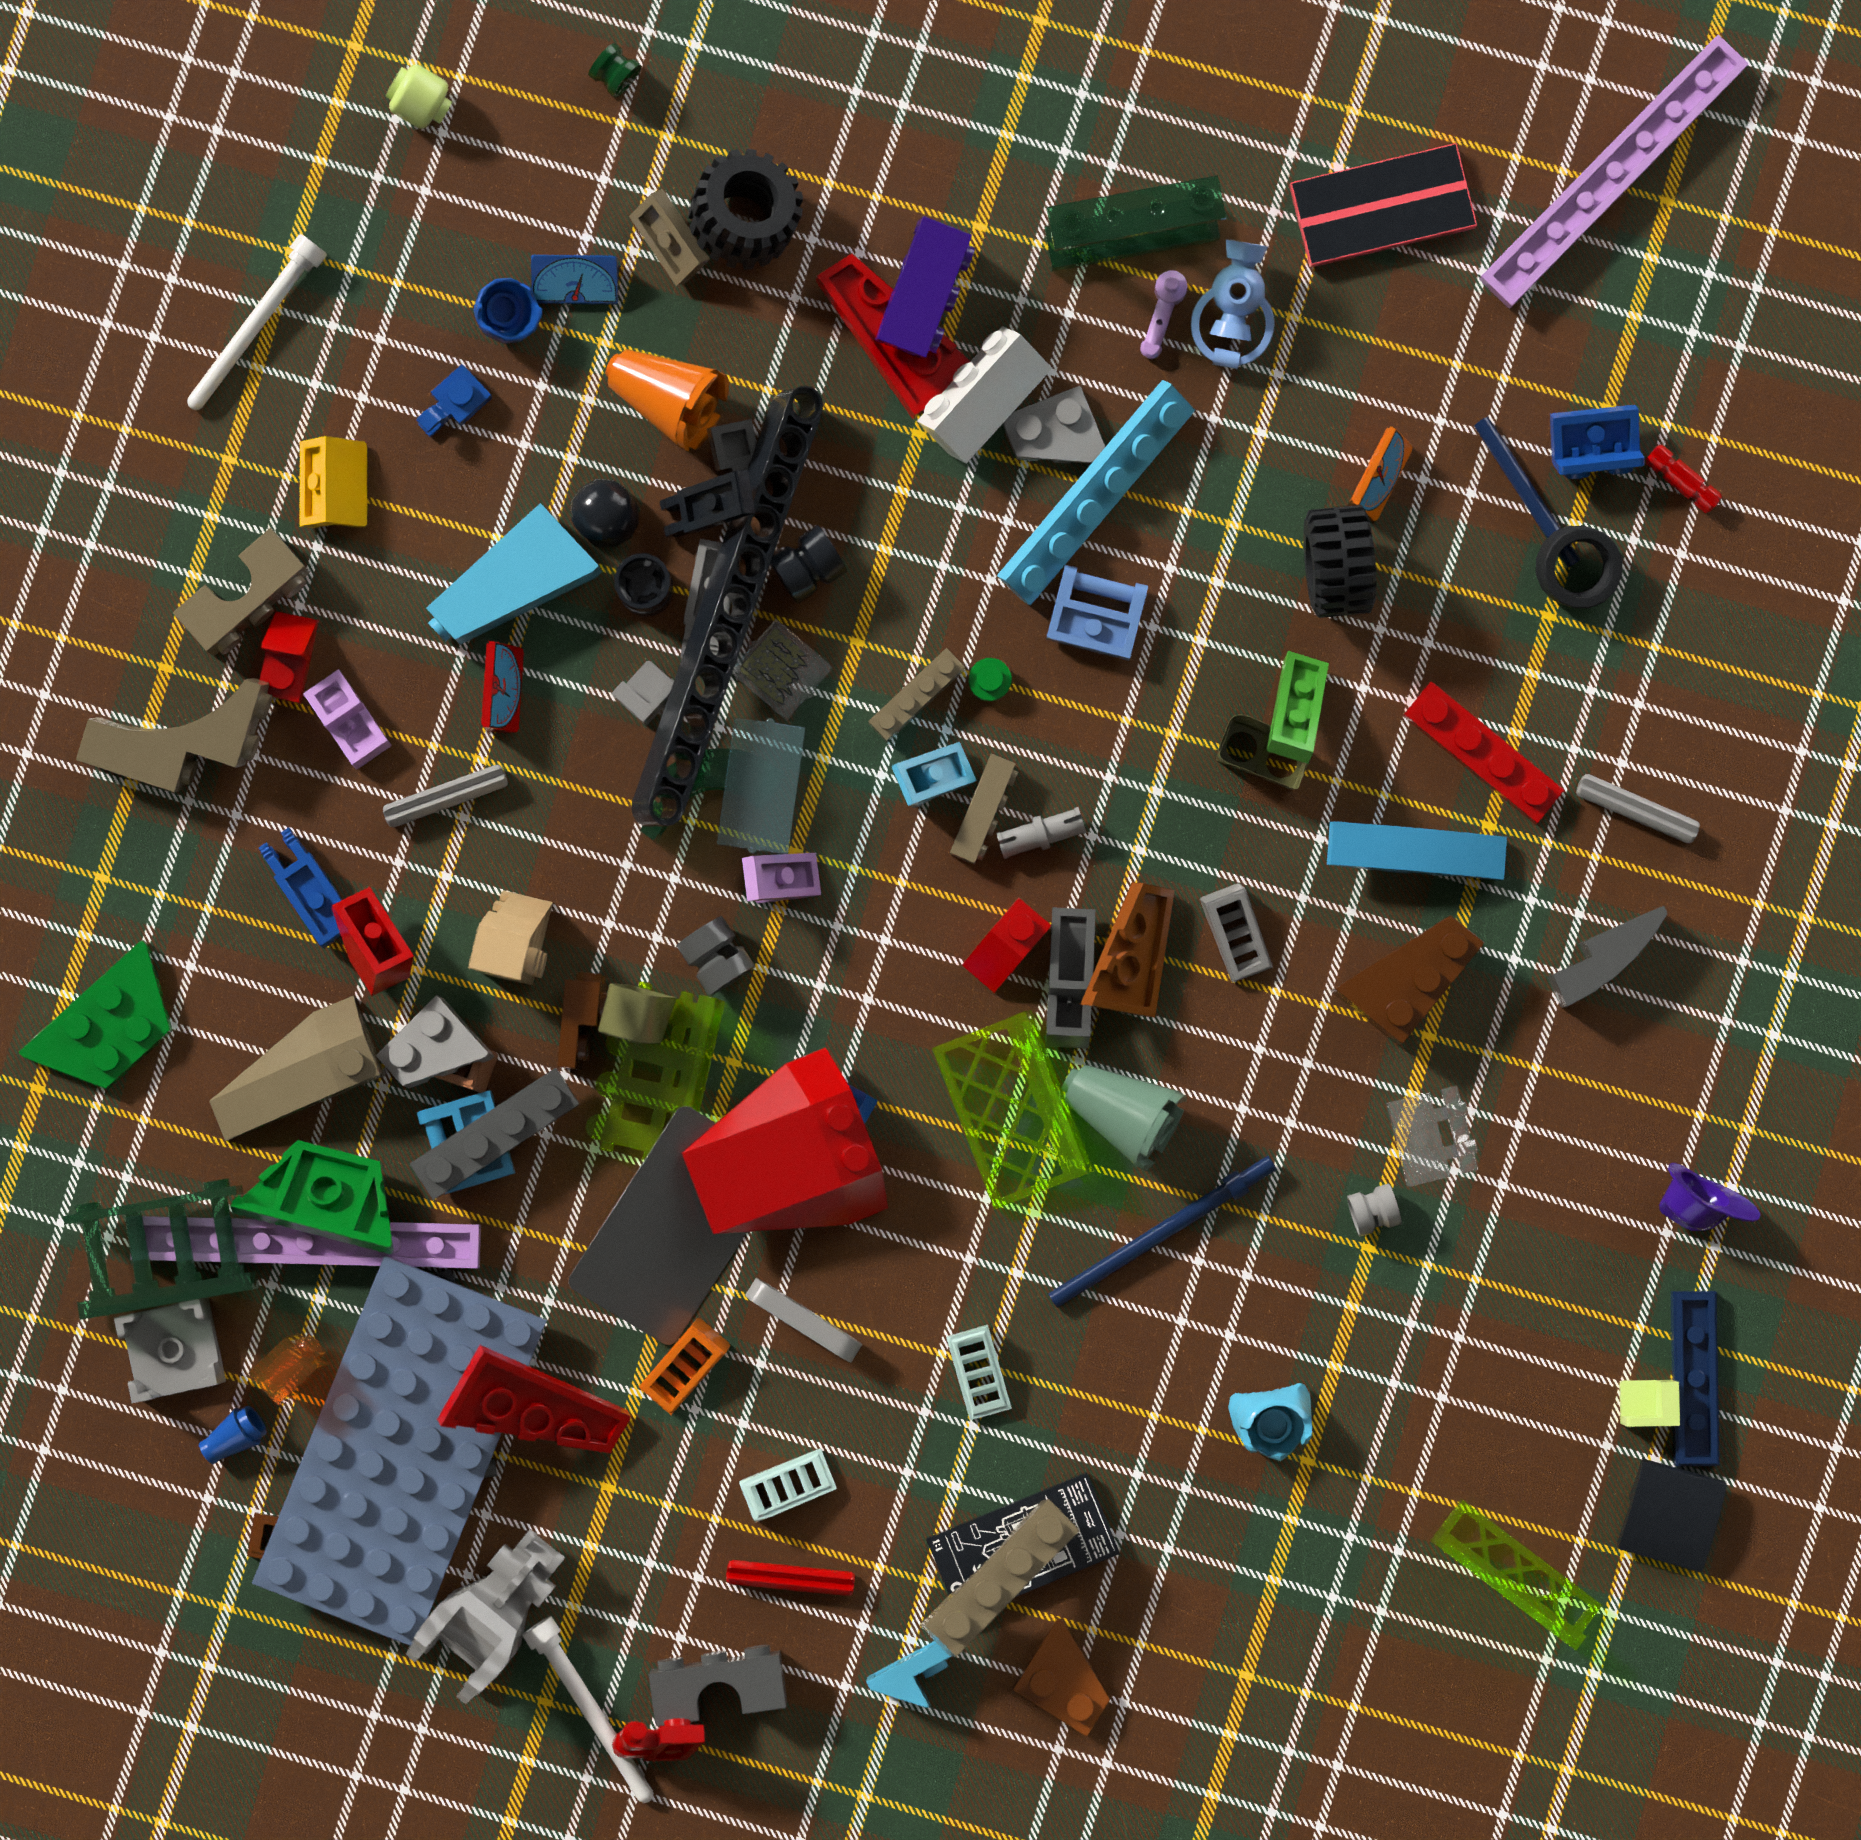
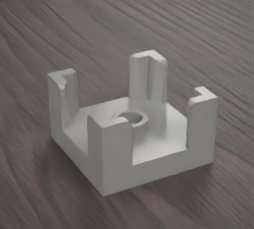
(171, 1349)

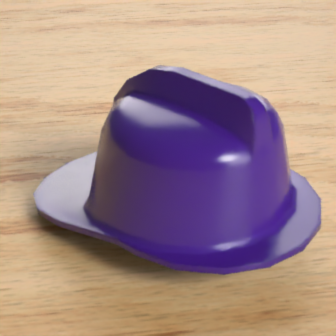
(1701, 1203)

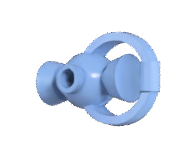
(1234, 309)

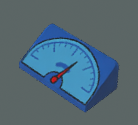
(575, 279)

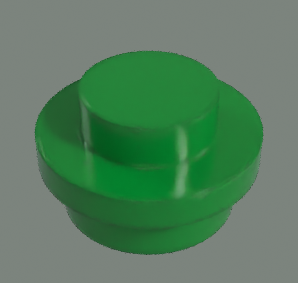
(990, 679)

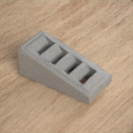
(1223, 897)

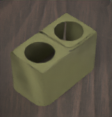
(1260, 732)
(636, 1013)

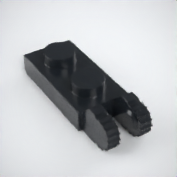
(710, 503)

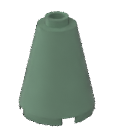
(1125, 1111)

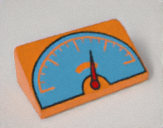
(1382, 473)

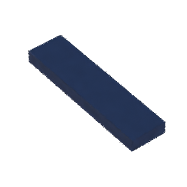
(1696, 1370)

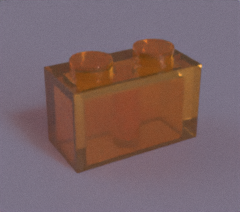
(289, 1367)

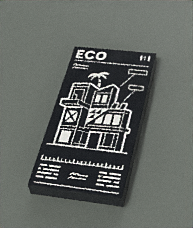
(970, 1544)

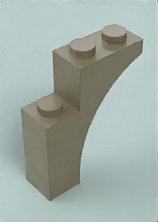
(167, 754)

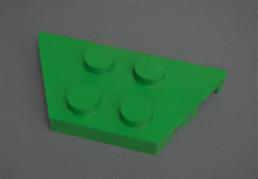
(107, 1024)
(323, 1195)

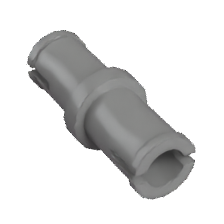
(1041, 833)

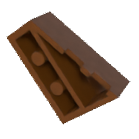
(1410, 980)

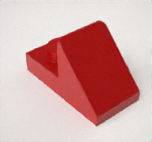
(288, 655)

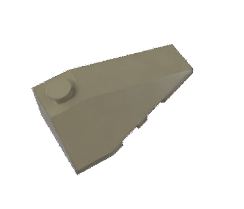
(308, 1066)

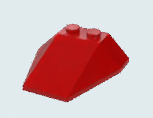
(789, 1155)

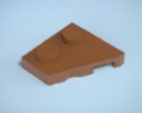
(1063, 1681)

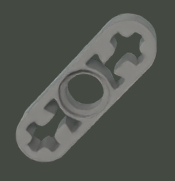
(803, 1320)

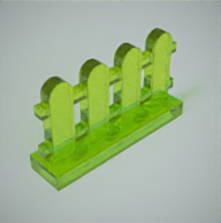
(673, 1055)

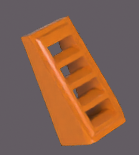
(710, 1340)

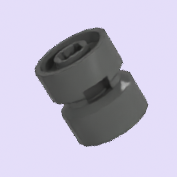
(715, 956)

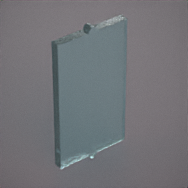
(761, 786)

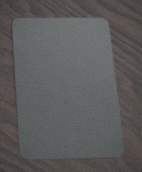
(656, 1245)

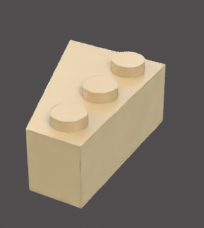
(512, 939)

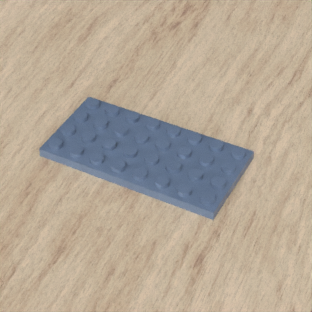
(380, 1476)

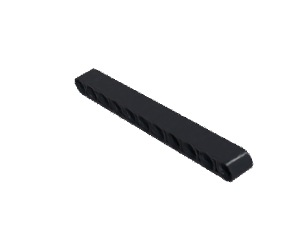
(712, 618)

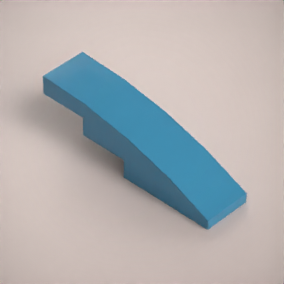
(1416, 850)

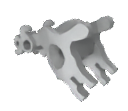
(489, 1615)

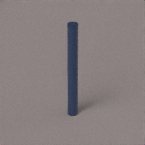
(1523, 486)

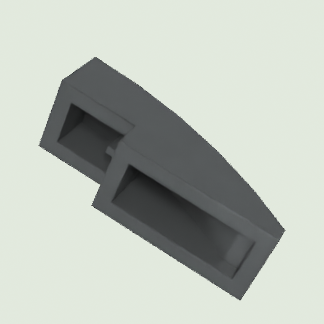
(1605, 957)
(1069, 976)

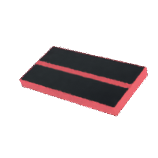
(1383, 205)

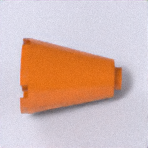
(670, 394)

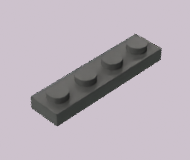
(494, 1134)

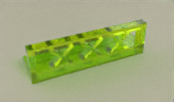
(1516, 1593)

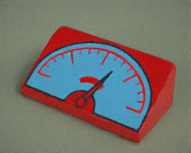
(502, 688)

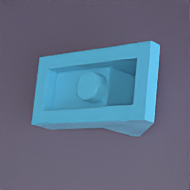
(933, 774)
(900, 1677)

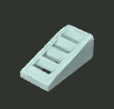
(970, 1337)
(754, 1501)

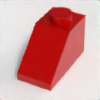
(372, 941)
(1006, 945)

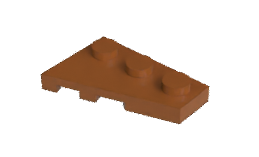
(1134, 954)

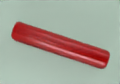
(790, 1578)

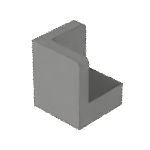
(645, 692)

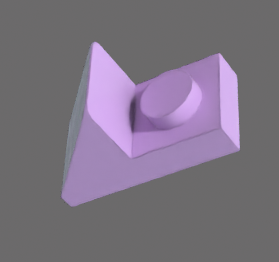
(781, 877)

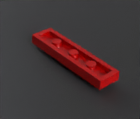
(1483, 752)

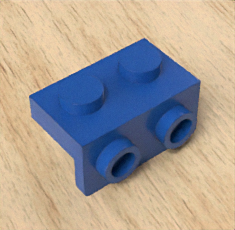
(1596, 441)

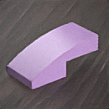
(347, 719)

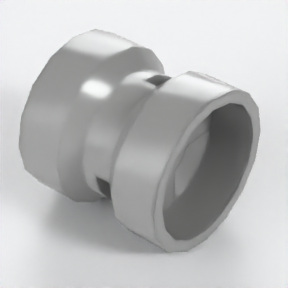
(1374, 1210)

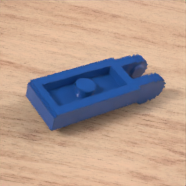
(306, 888)

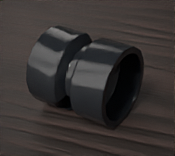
(806, 565)
(644, 584)

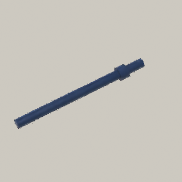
(1234, 1186)

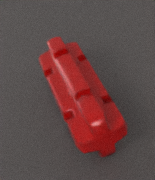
(1683, 478)

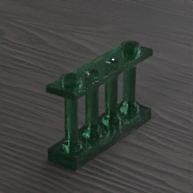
(1134, 223)
(146, 1290)

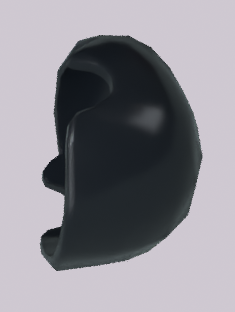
(604, 513)

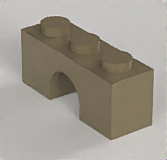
(273, 573)

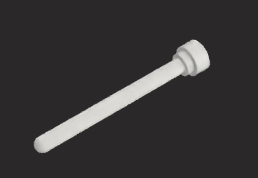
(303, 257)
(546, 1640)

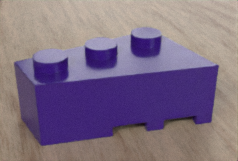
(925, 288)

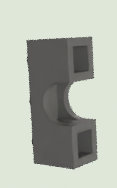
(755, 1676)

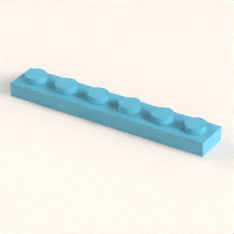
(1096, 492)

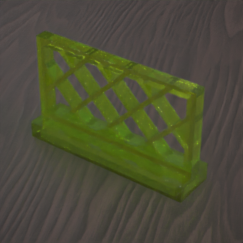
(1047, 1095)

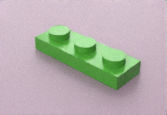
(1297, 707)

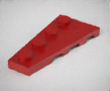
(861, 303)
(525, 1402)

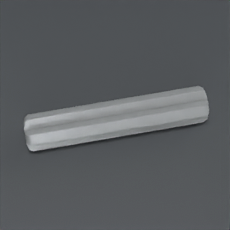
(445, 796)
(1637, 808)

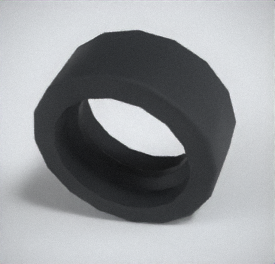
(1611, 566)

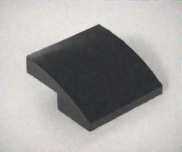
(1672, 1515)

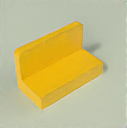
(333, 482)

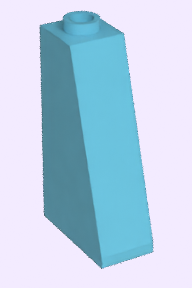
(515, 576)

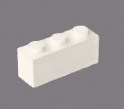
(984, 394)

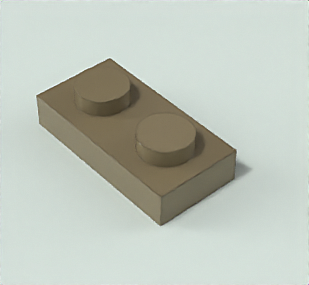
(669, 237)

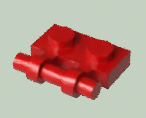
(668, 1743)

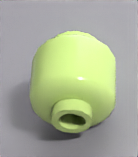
(418, 96)

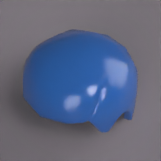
(507, 310)

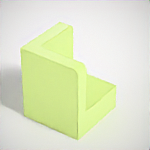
(1649, 1403)

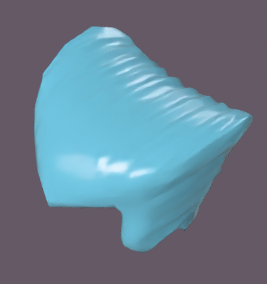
(1273, 1420)

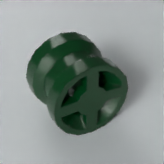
(614, 70)

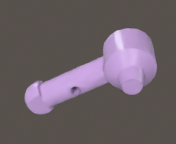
(1169, 290)

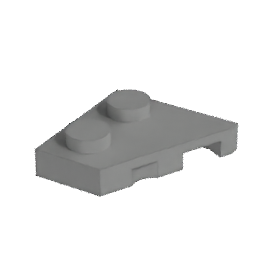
(1055, 430)
(432, 1046)

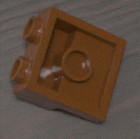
(581, 1008)

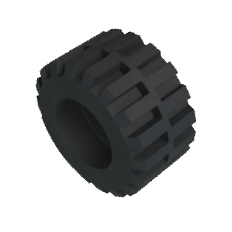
(756, 180)
(1339, 561)

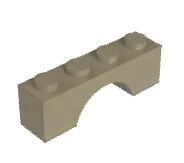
(999, 1578)

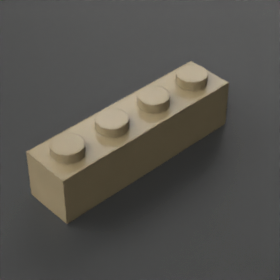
(916, 695)
(982, 809)

